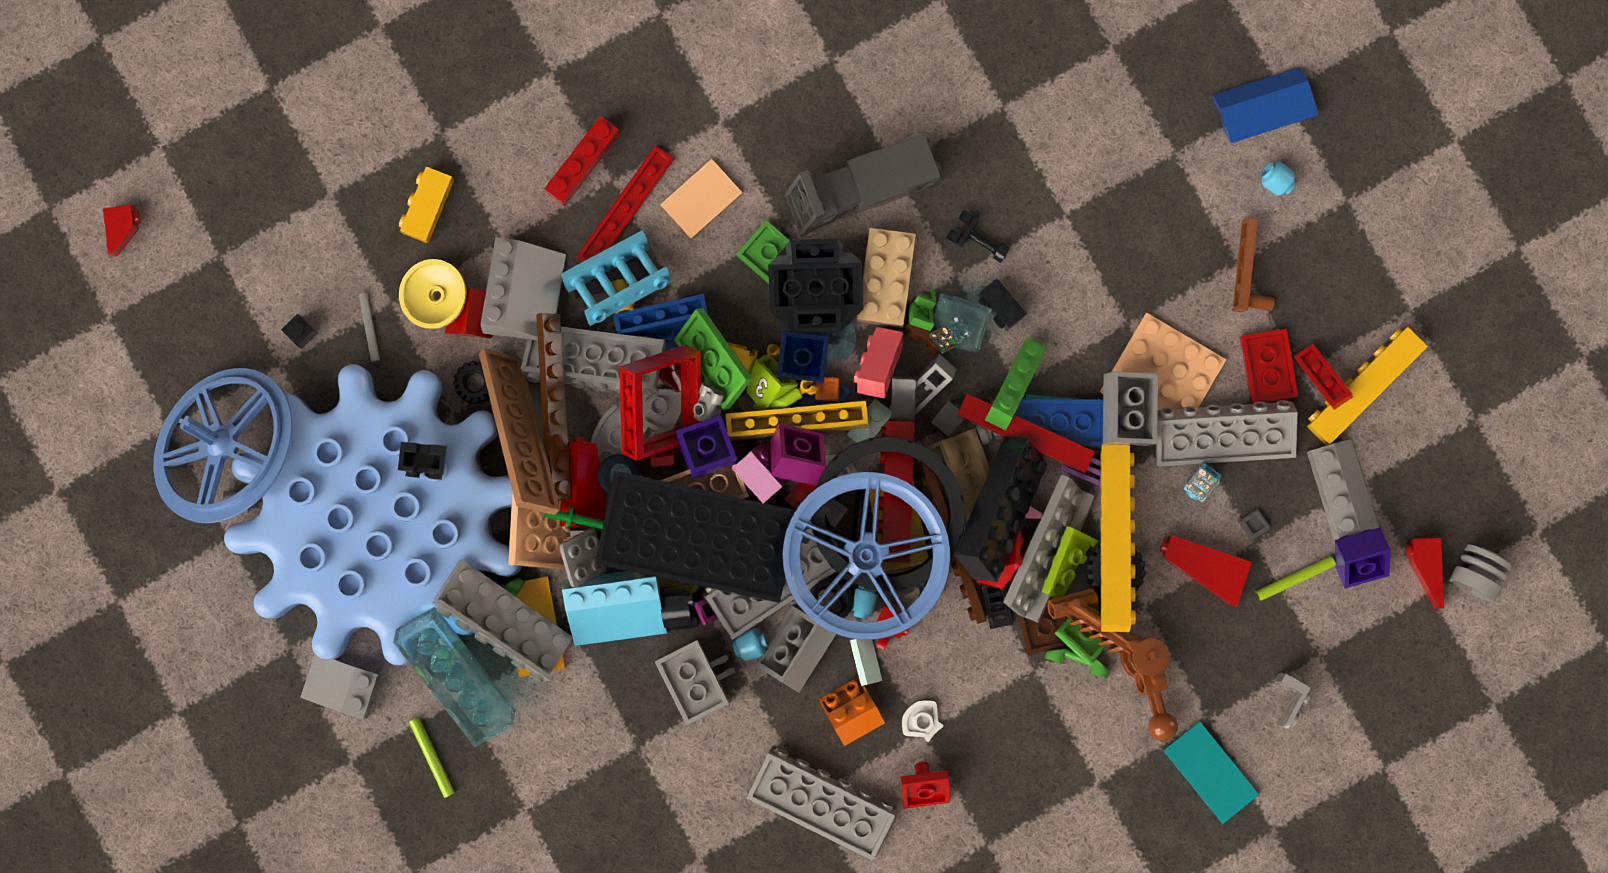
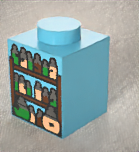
(1202, 482)

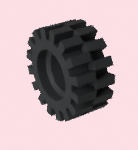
(461, 387)

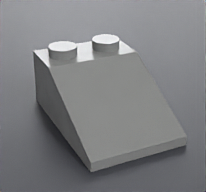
(341, 686)

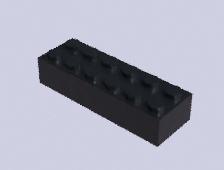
(1000, 509)

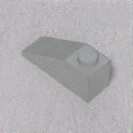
(932, 381)

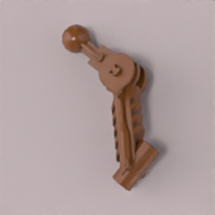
(1140, 657)

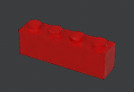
(582, 161)

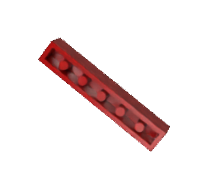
(895, 511)

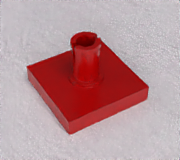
(925, 787)

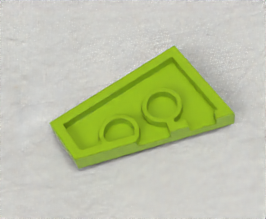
(1068, 557)

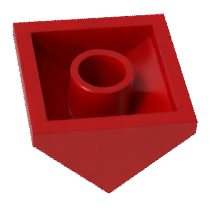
(469, 320)

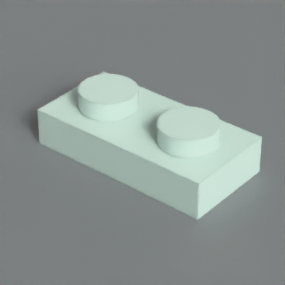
(877, 417)

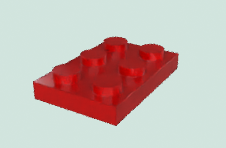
(1268, 366)

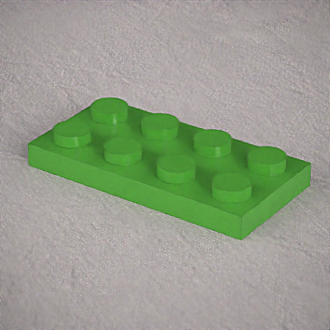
(763, 248)
(718, 361)

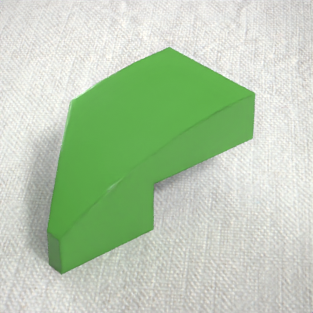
(922, 311)

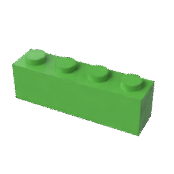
(1016, 383)

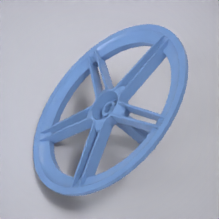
(220, 443)
(866, 555)

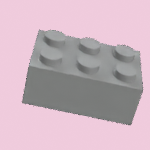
(1130, 408)

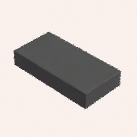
(903, 399)

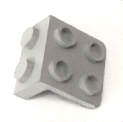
(580, 556)
(1300, 697)

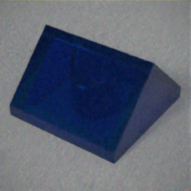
(802, 356)

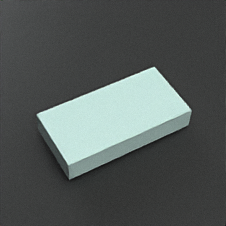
(866, 661)

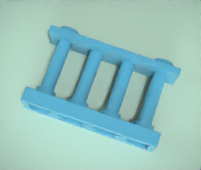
(604, 262)

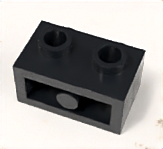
(1003, 305)

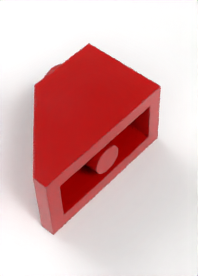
(120, 227)

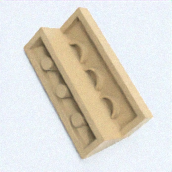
(968, 464)

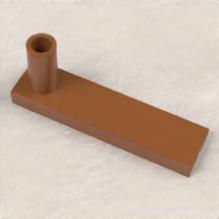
(1242, 295)

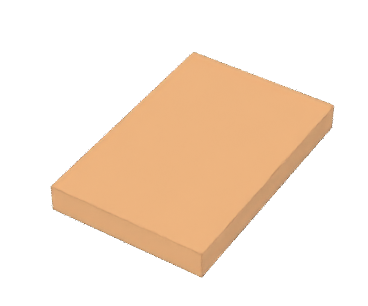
(701, 199)

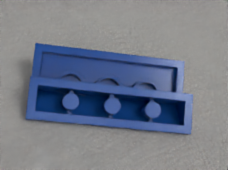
(1265, 104)
(659, 320)

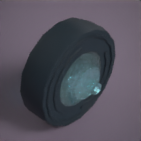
(613, 463)

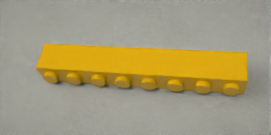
(1116, 538)

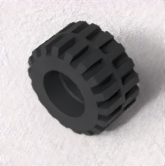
(1093, 570)

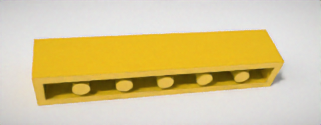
(1368, 384)
(815, 418)

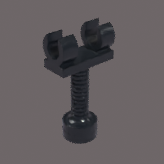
(998, 251)

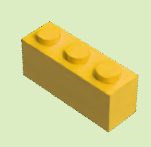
(426, 204)

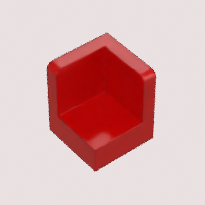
(663, 459)

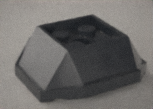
(822, 263)

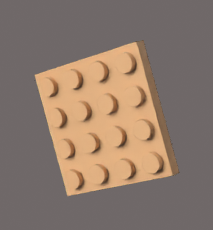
(1181, 363)
(536, 539)

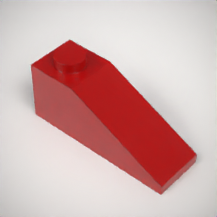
(1426, 561)

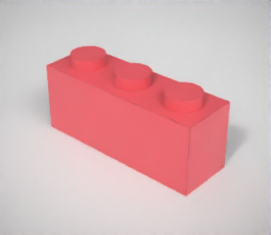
(879, 362)

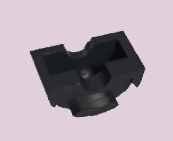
(422, 459)
(677, 608)

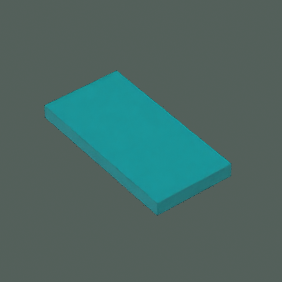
(1211, 772)

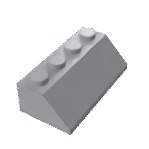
(1342, 489)

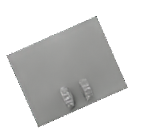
(694, 681)

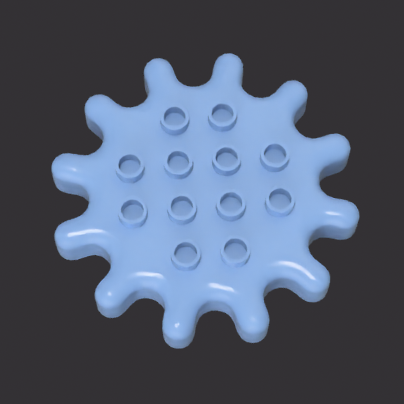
(357, 531)

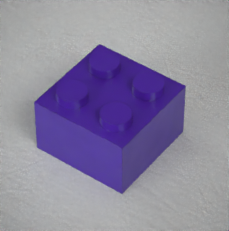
(706, 447)
(1362, 557)

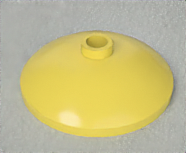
(419, 291)

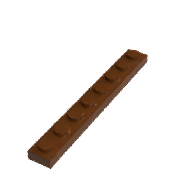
(554, 402)
(967, 589)

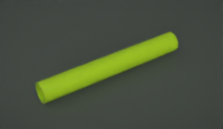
(1296, 578)
(431, 757)

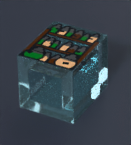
(950, 334)

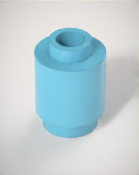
(864, 602)

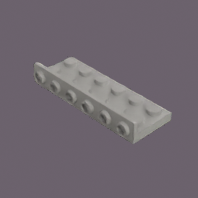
(595, 359)
(1226, 433)
(1066, 507)
(741, 612)
(502, 621)
(822, 803)

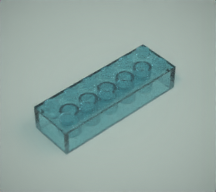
(454, 676)

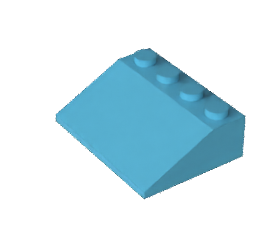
(614, 607)

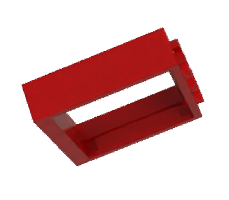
(632, 400)

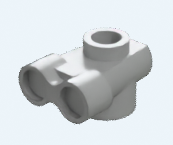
(708, 403)

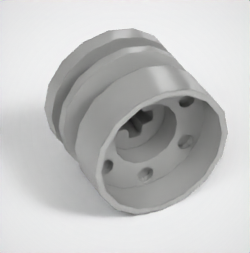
(1481, 571)

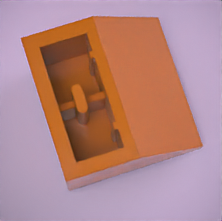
(851, 711)

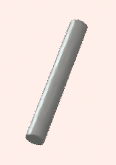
(369, 327)

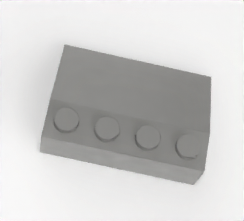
(519, 286)

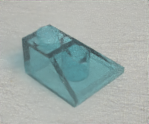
(972, 314)

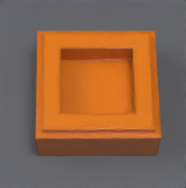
(828, 390)

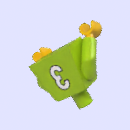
(772, 391)

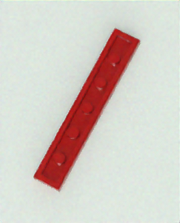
(627, 203)
(1045, 441)

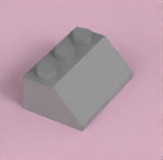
(795, 649)

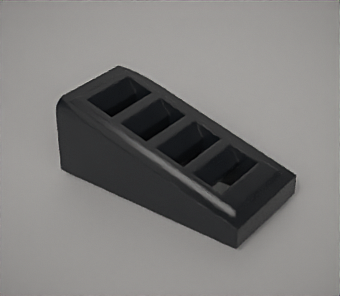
(1001, 623)

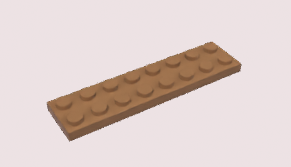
(519, 432)

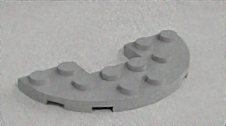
(659, 414)

